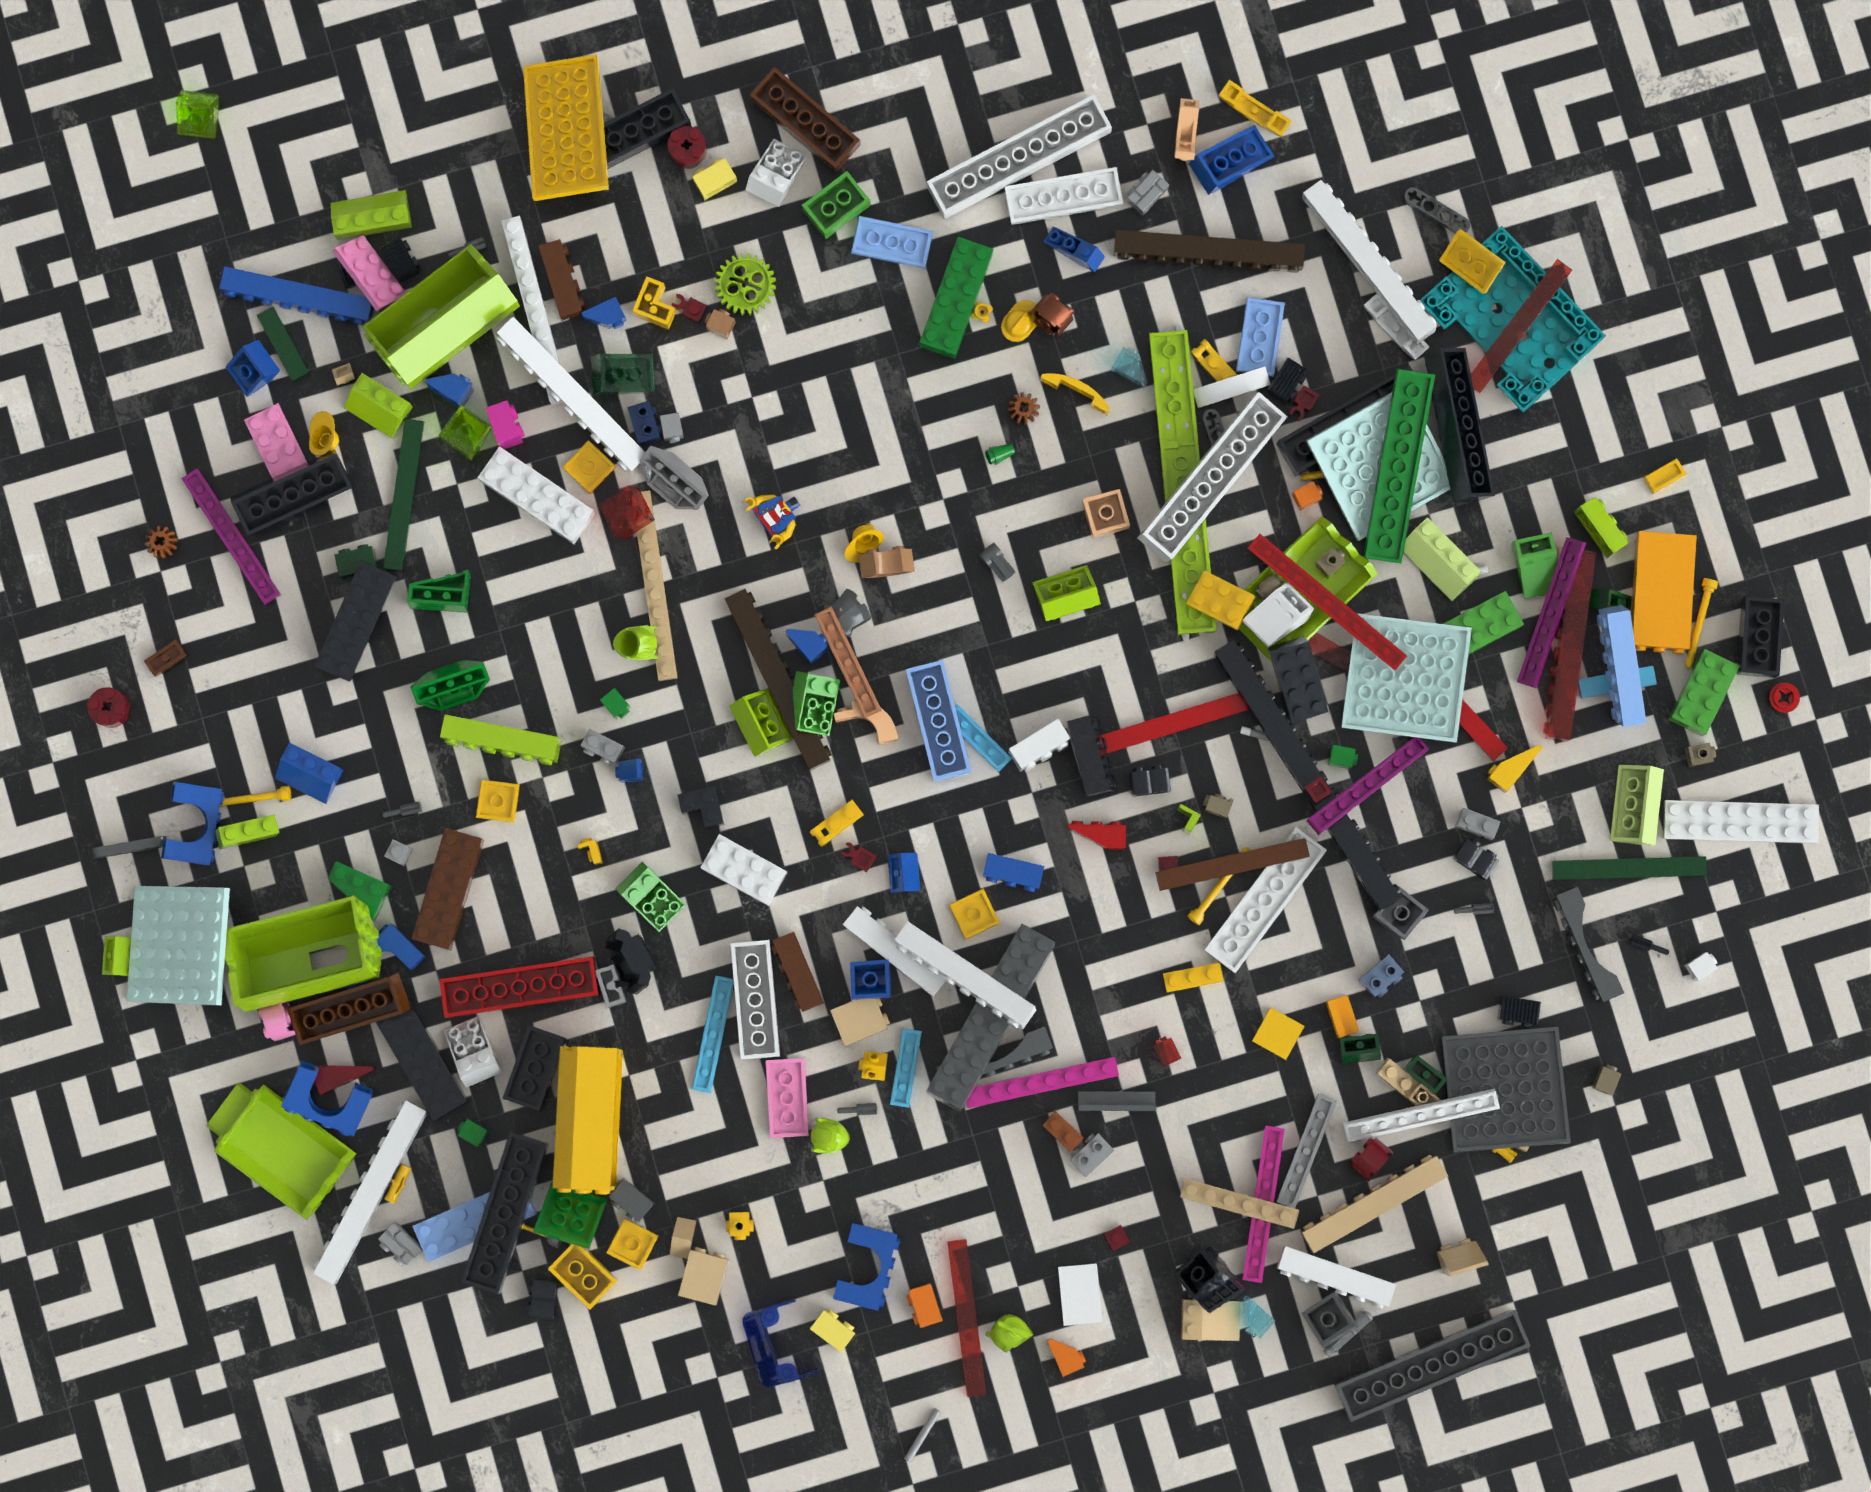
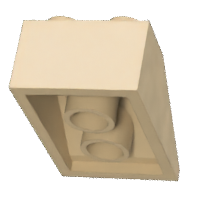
(1461, 1257)
(1218, 1325)

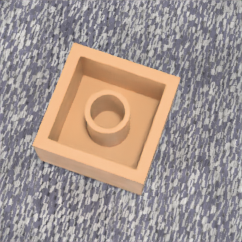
(1106, 513)

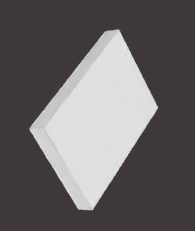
(1080, 1294)

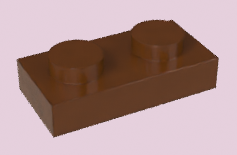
(165, 658)

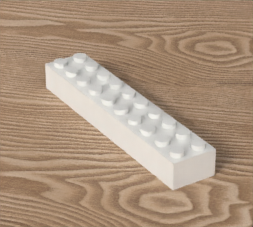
(1019, 156)
(1212, 477)

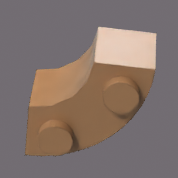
(886, 563)

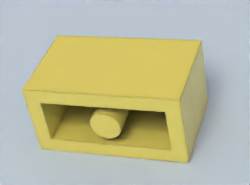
(714, 178)
(833, 1330)

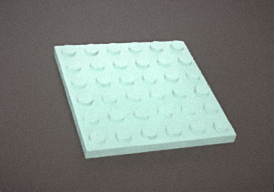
(1351, 459)
(1423, 692)
(178, 945)

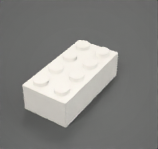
(743, 870)

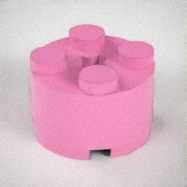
(277, 1021)

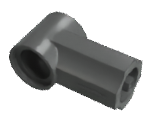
(993, 558)

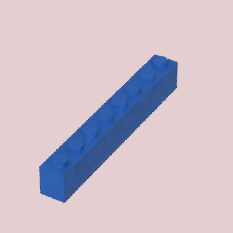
(296, 295)

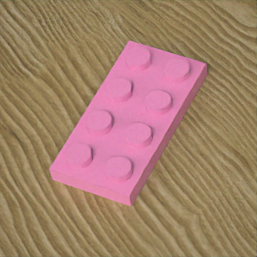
(369, 272)
(275, 440)
(787, 1098)

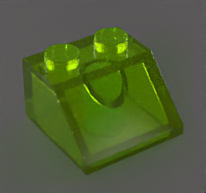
(197, 114)
(465, 432)

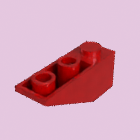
(1106, 836)

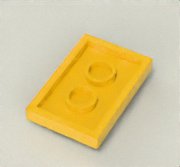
(1472, 261)
(1220, 600)

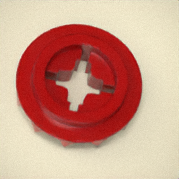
(1793, 699)

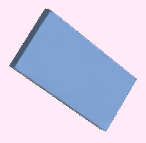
(892, 242)
(1260, 335)

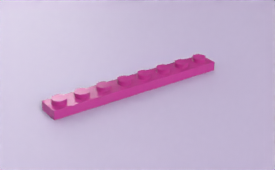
(1043, 1082)
(1266, 1191)

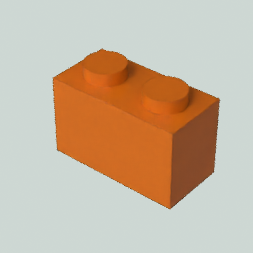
(925, 1305)

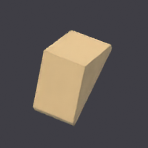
(682, 1237)

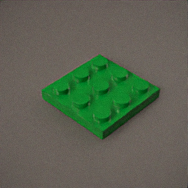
(570, 1216)

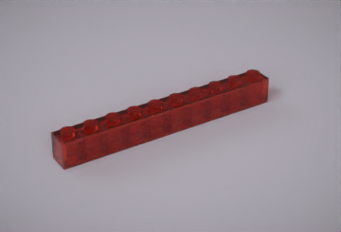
(1569, 653)

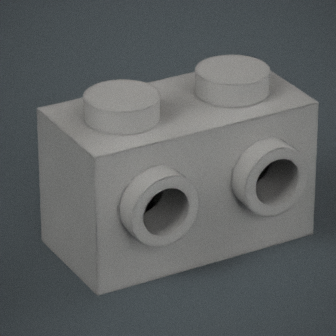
(603, 747)
(1091, 1154)

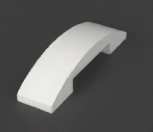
(1393, 328)
(1231, 387)

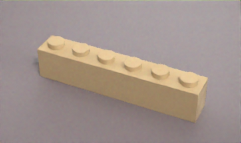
(1239, 1203)

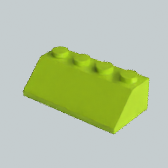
(370, 215)

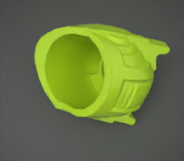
(636, 643)
(828, 1136)
(1009, 1332)

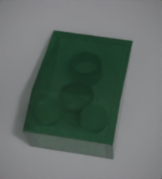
(622, 374)

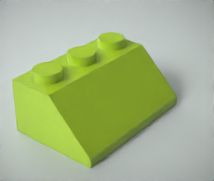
(377, 405)
(1601, 527)
(1066, 593)
(761, 722)

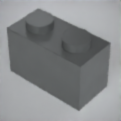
(631, 1200)

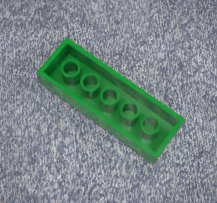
(956, 297)

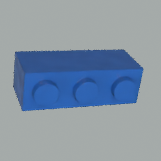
(1013, 872)

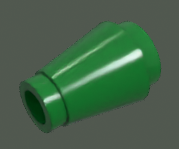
(999, 453)

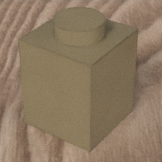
(1607, 1079)

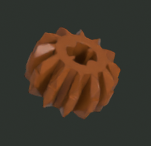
(1016, 406)
(154, 545)

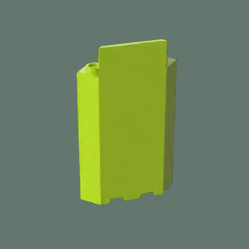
(1306, 552)
(278, 1148)

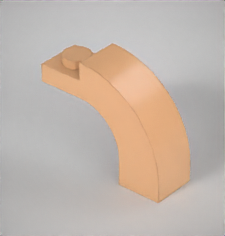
(1186, 129)
(881, 721)

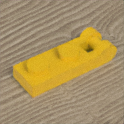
(1213, 362)
(837, 823)

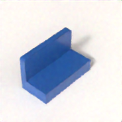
(903, 872)

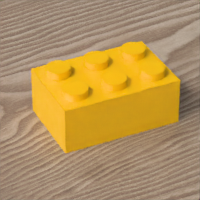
(583, 1275)

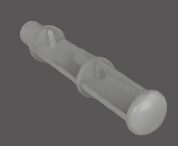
(1361, 1321)

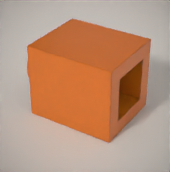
(1307, 495)

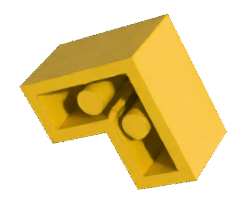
(649, 306)

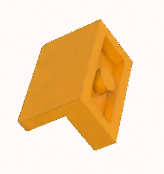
(1342, 1016)

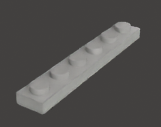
(1306, 1151)

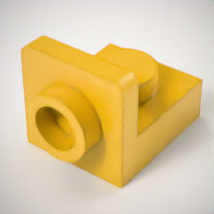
(594, 852)

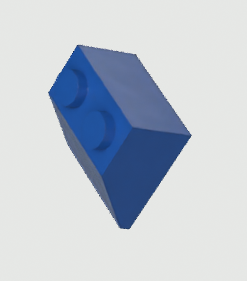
(252, 368)
(452, 388)
(808, 643)
(870, 979)

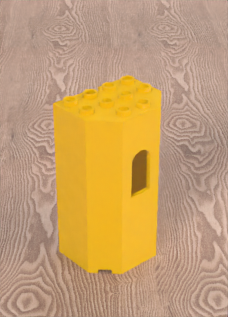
(587, 1119)

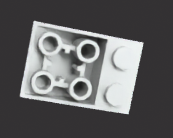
(775, 172)
(1278, 615)
(472, 1051)

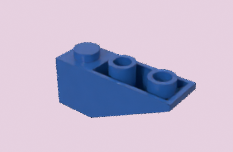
(1075, 249)

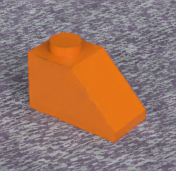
(1067, 1357)

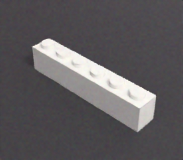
(883, 942)
(1335, 1276)

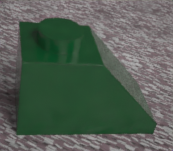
(1608, 598)

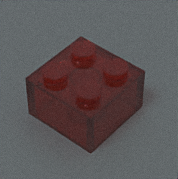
(626, 512)

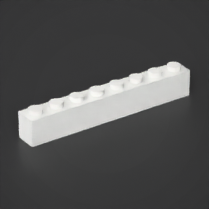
(965, 975)

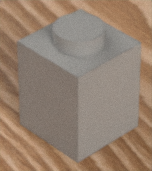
(672, 427)
(398, 852)

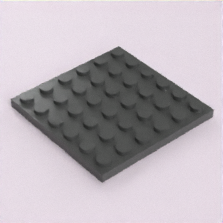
(1528, 1084)

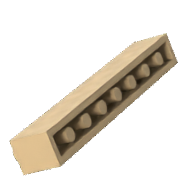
(1374, 1203)

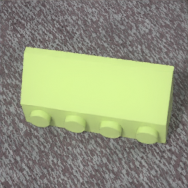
(1440, 559)
(1637, 804)

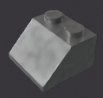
(1401, 916)

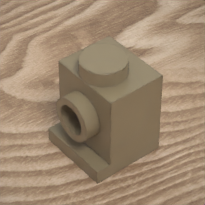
(1328, 568)
(1694, 758)
(1217, 805)

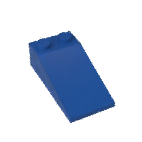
(1230, 159)

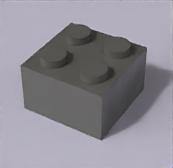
(1329, 1319)

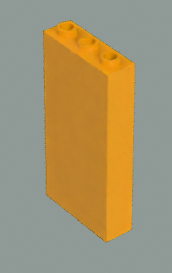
(1663, 591)

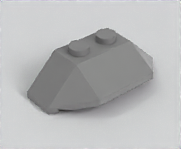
(673, 479)

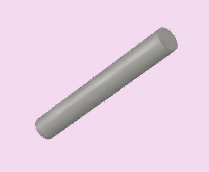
(922, 1435)

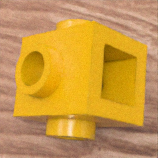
(873, 1065)
(742, 1217)

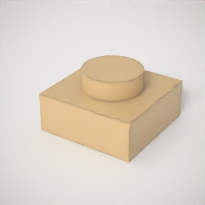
(343, 374)

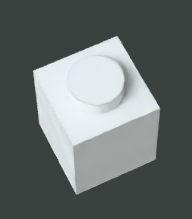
(1701, 966)

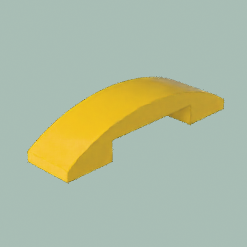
(1254, 110)
(1055, 379)

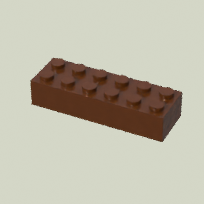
(805, 119)
(448, 889)
(348, 1008)

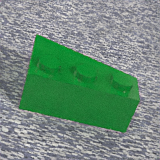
(441, 594)
(362, 886)

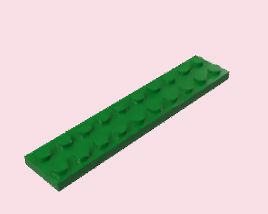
(1399, 466)

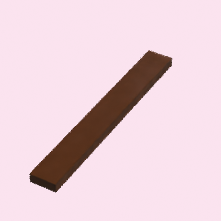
(1232, 864)

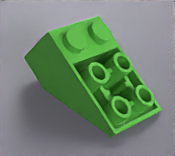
(1535, 563)
(814, 702)
(650, 896)

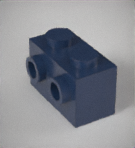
(644, 423)

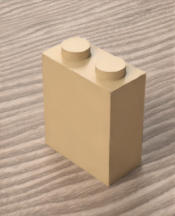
(859, 1020)
(703, 1276)

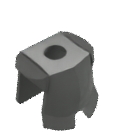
(850, 612)

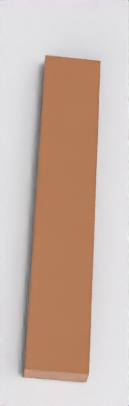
(848, 662)

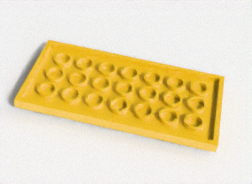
(565, 127)

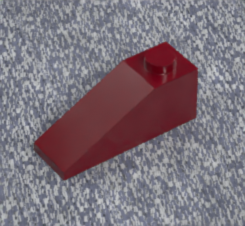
(333, 1077)

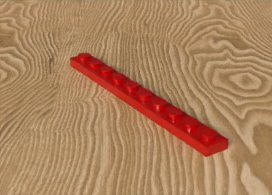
(1327, 602)

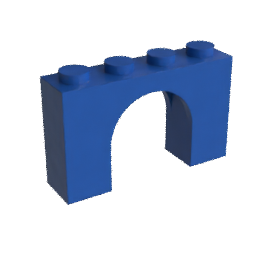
(208, 801)
(394, 941)
(344, 1119)
(870, 1294)

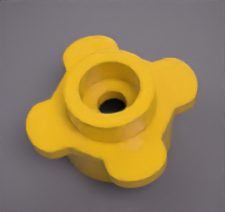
(979, 306)

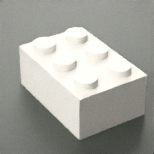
(1039, 746)

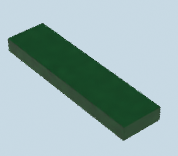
(283, 344)

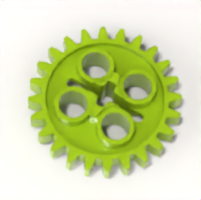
(738, 299)

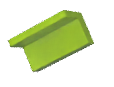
(1194, 816)
(116, 955)

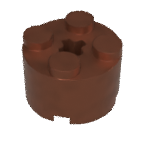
(1052, 315)

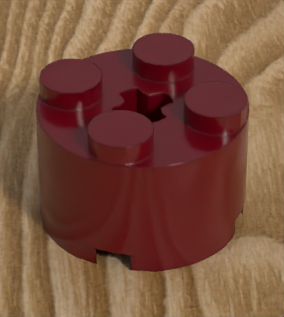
(687, 136)
(98, 704)
(1371, 1159)

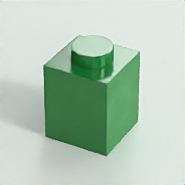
(615, 704)
(1342, 757)
(472, 1132)

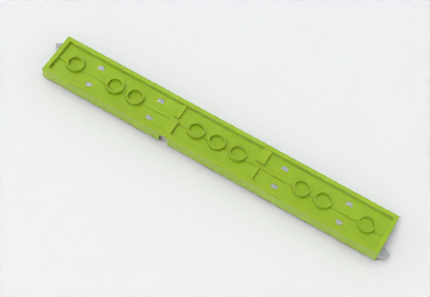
(1178, 458)

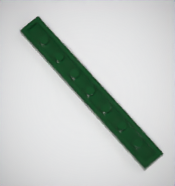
(403, 495)
(1629, 868)

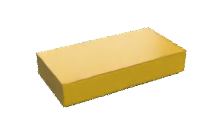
(1664, 476)

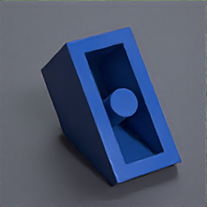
(606, 314)
(630, 771)

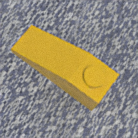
(1508, 771)

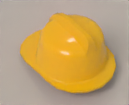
(1018, 323)
(322, 434)
(863, 539)

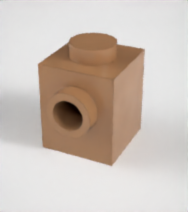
(720, 323)

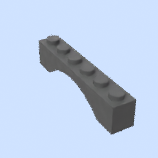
(1571, 907)
(1032, 1044)

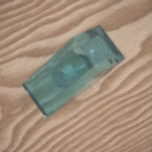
(1130, 366)
(1255, 1318)

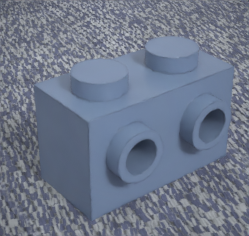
(1381, 976)

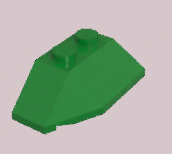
(451, 685)

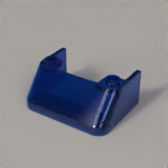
(761, 1347)

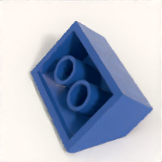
(308, 773)

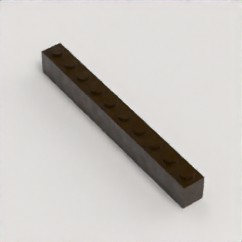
(1209, 250)
(774, 673)

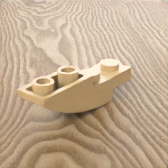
(1405, 1084)

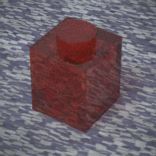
(1166, 1051)

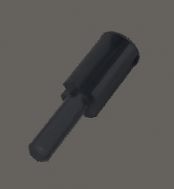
(347, 279)
(1646, 944)

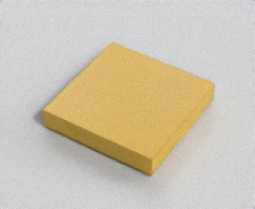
(589, 467)
(497, 801)
(974, 914)
(1278, 1033)
(632, 1244)

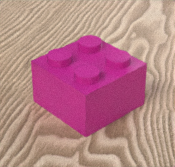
(503, 421)

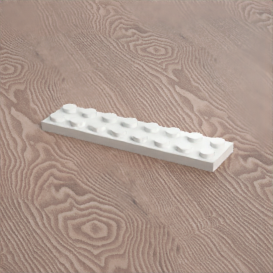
(1741, 821)
(1262, 906)

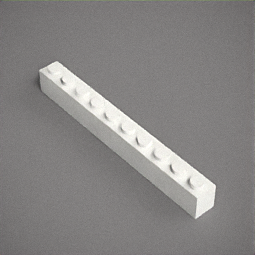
(1369, 262)
(529, 287)
(570, 393)
(370, 1193)

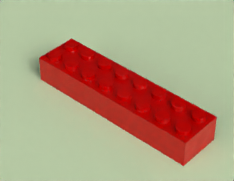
(519, 987)

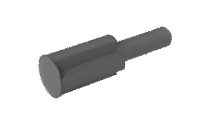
(478, 243)
(406, 809)
(1484, 908)
(860, 1109)

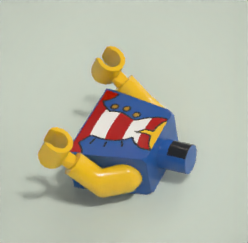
(774, 515)

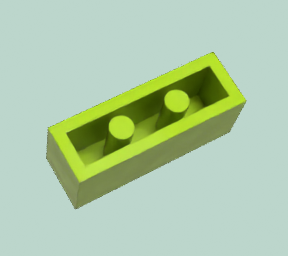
(247, 832)

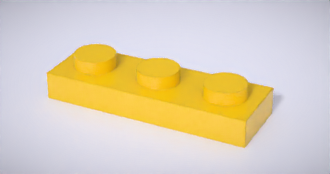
(1193, 977)

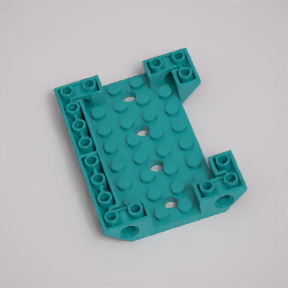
(1558, 333)

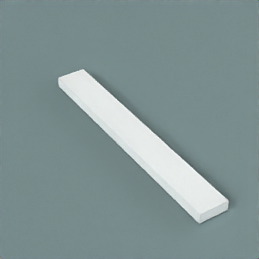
(1421, 1115)

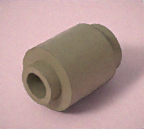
(1268, 586)

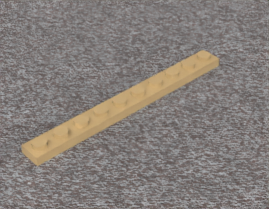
(656, 597)

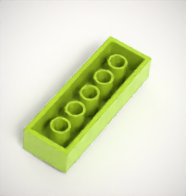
(500, 738)

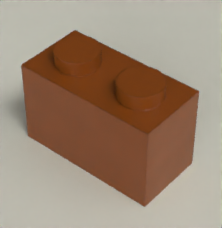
(1062, 1131)

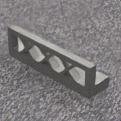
(1116, 1101)

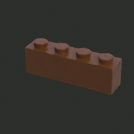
(561, 279)
(798, 972)

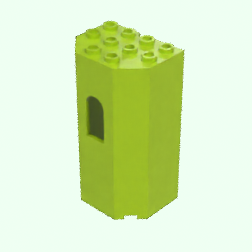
(440, 317)
(273, 959)

